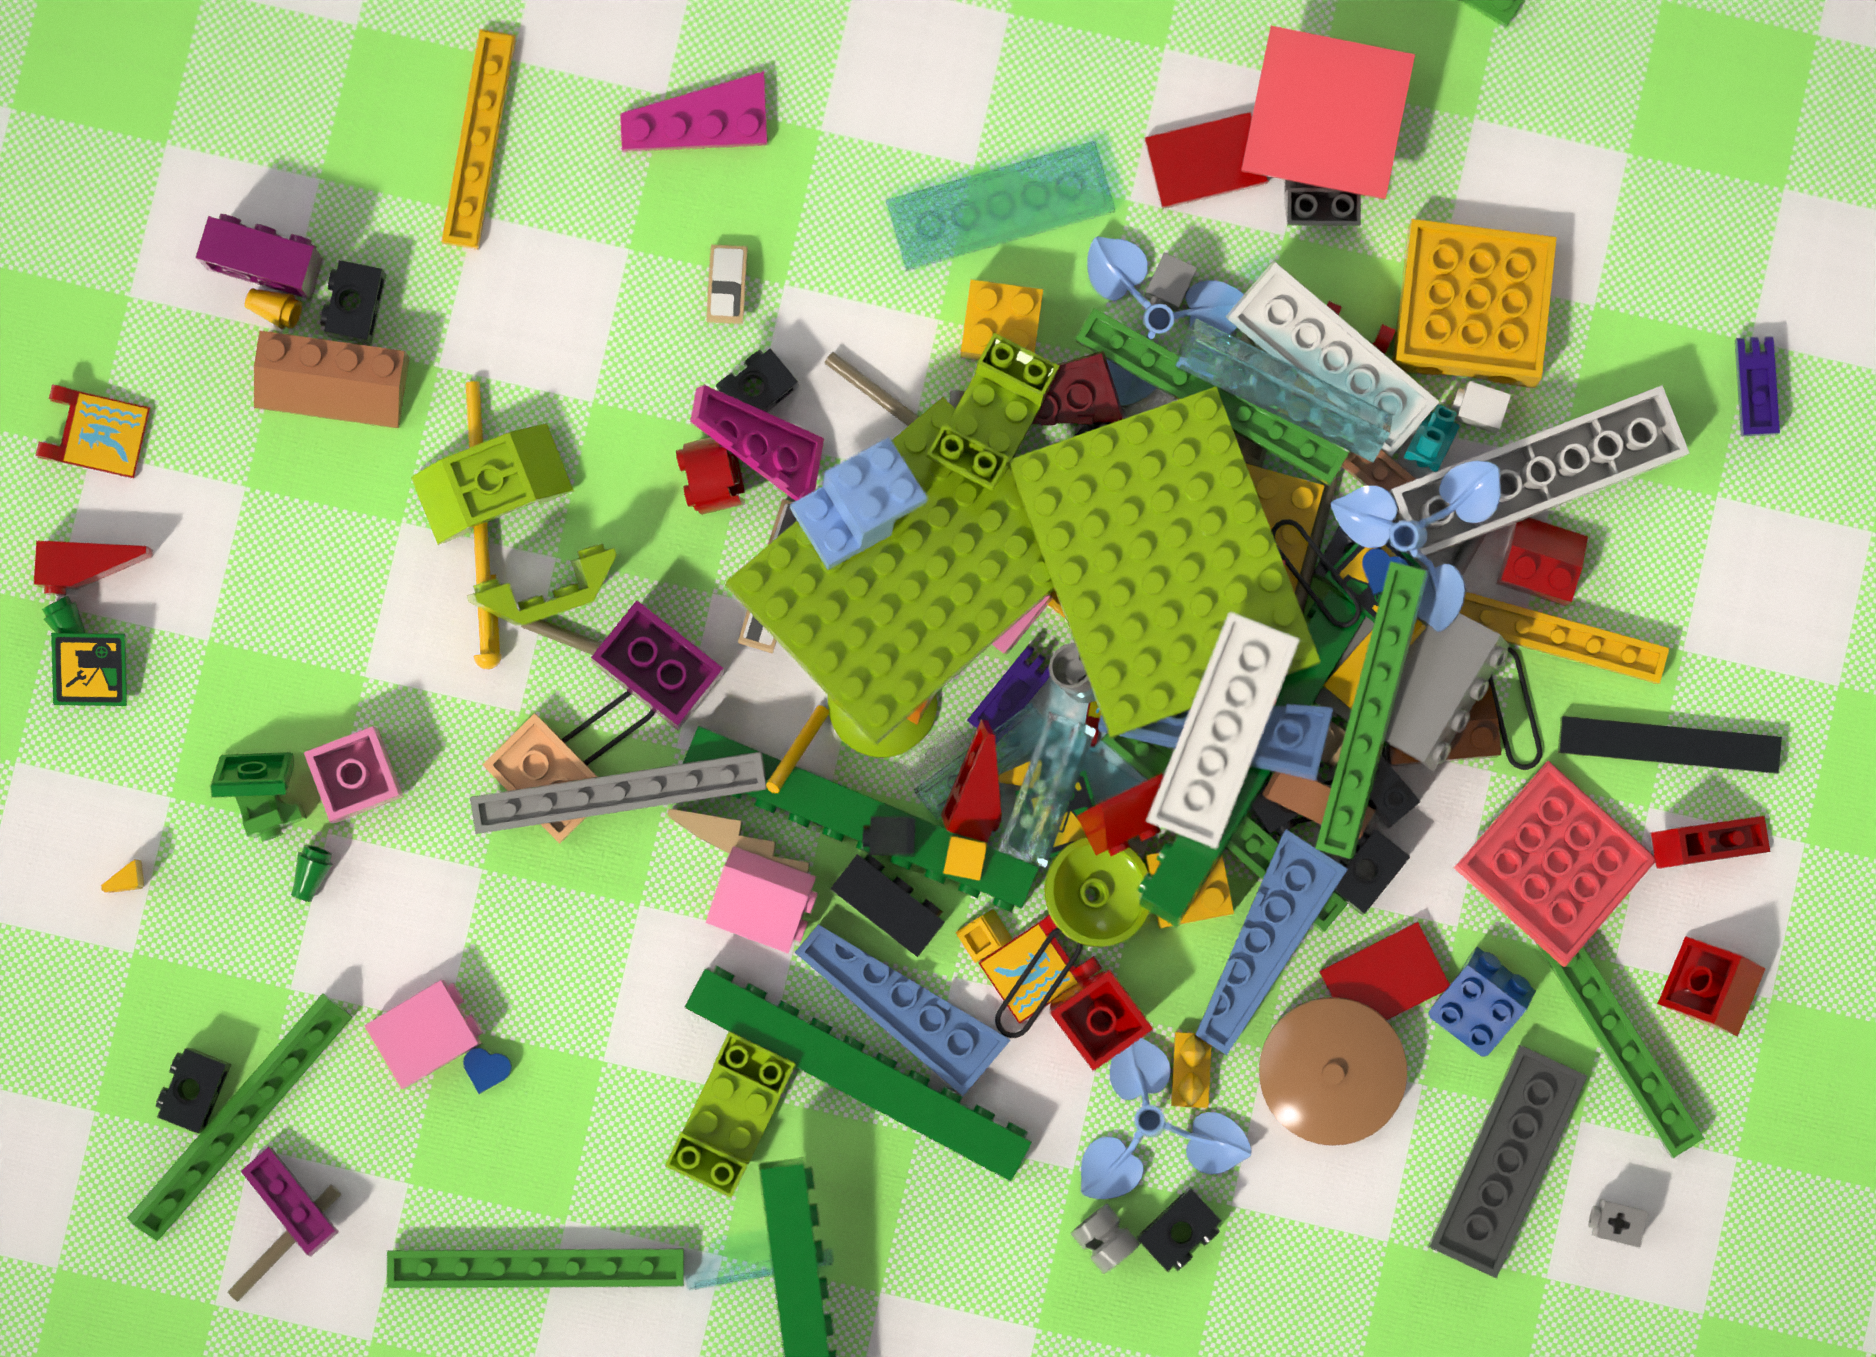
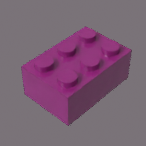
(260, 256)
(657, 665)

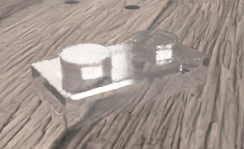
(932, 753)

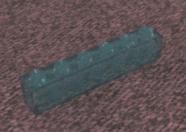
(1284, 390)

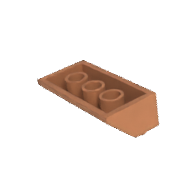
(329, 379)

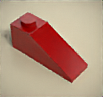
(79, 564)
(975, 798)
(1710, 842)

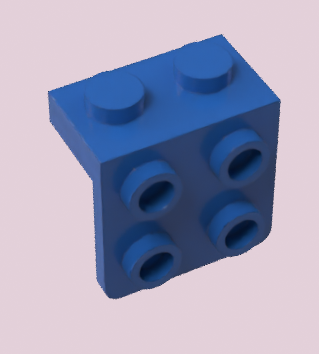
(1482, 1002)

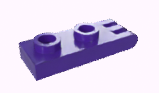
(1757, 387)
(1012, 691)

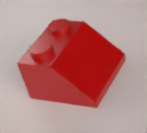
(1543, 561)
(1121, 818)
(1711, 985)
(1099, 1018)

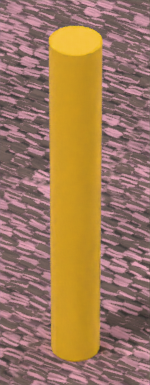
(797, 749)

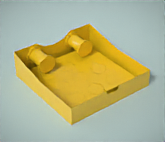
(1474, 303)

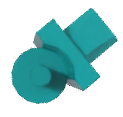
(1433, 438)

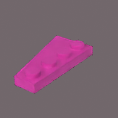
(708, 118)
(764, 442)

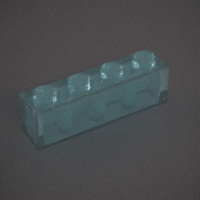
(1047, 789)

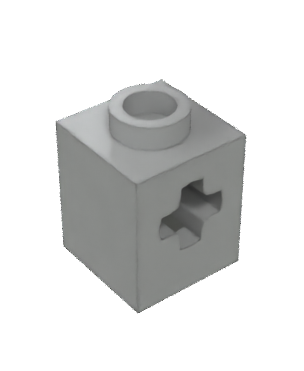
(1170, 282)
(1633, 1227)

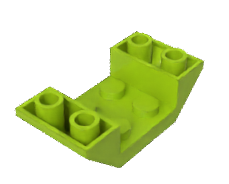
(994, 412)
(491, 481)
(590, 573)
(730, 1114)

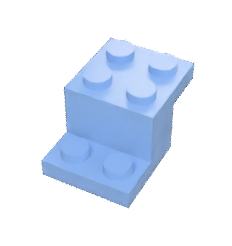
(858, 503)

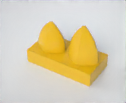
(1190, 1071)

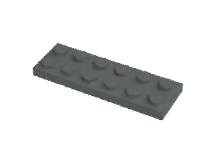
(1507, 1161)

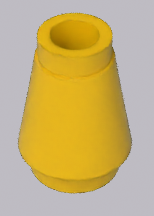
(275, 307)

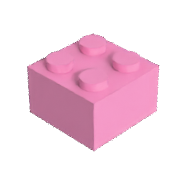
(353, 774)

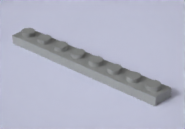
(618, 792)

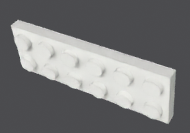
(1312, 337)
(1223, 730)

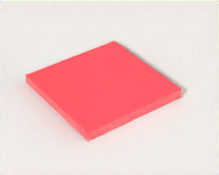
(1328, 112)
(1555, 863)

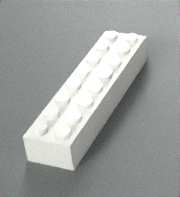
(1555, 467)

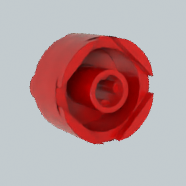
(711, 475)

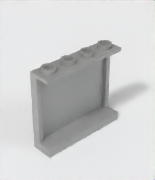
(1437, 686)

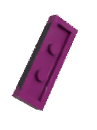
(289, 1201)

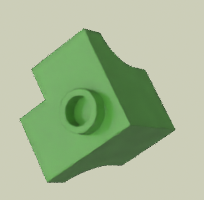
(267, 815)

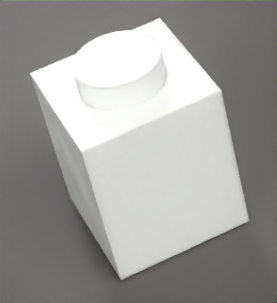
(1480, 406)

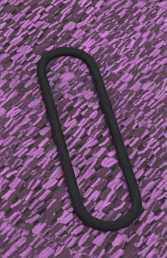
(1330, 568)
(1530, 714)
(617, 739)
(1047, 996)

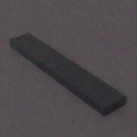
(1669, 745)

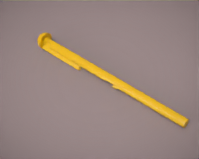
(488, 623)

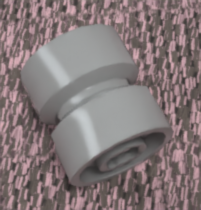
(1069, 674)
(1105, 1238)

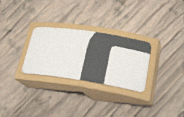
(727, 284)

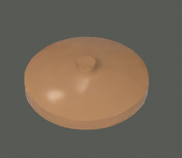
(1333, 1071)

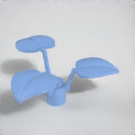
(1120, 265)
(1368, 517)
(1113, 1171)

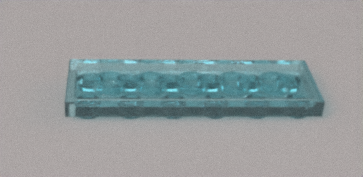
(1000, 205)

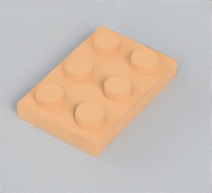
(538, 758)

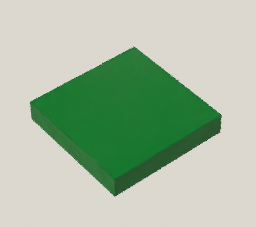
(252, 774)

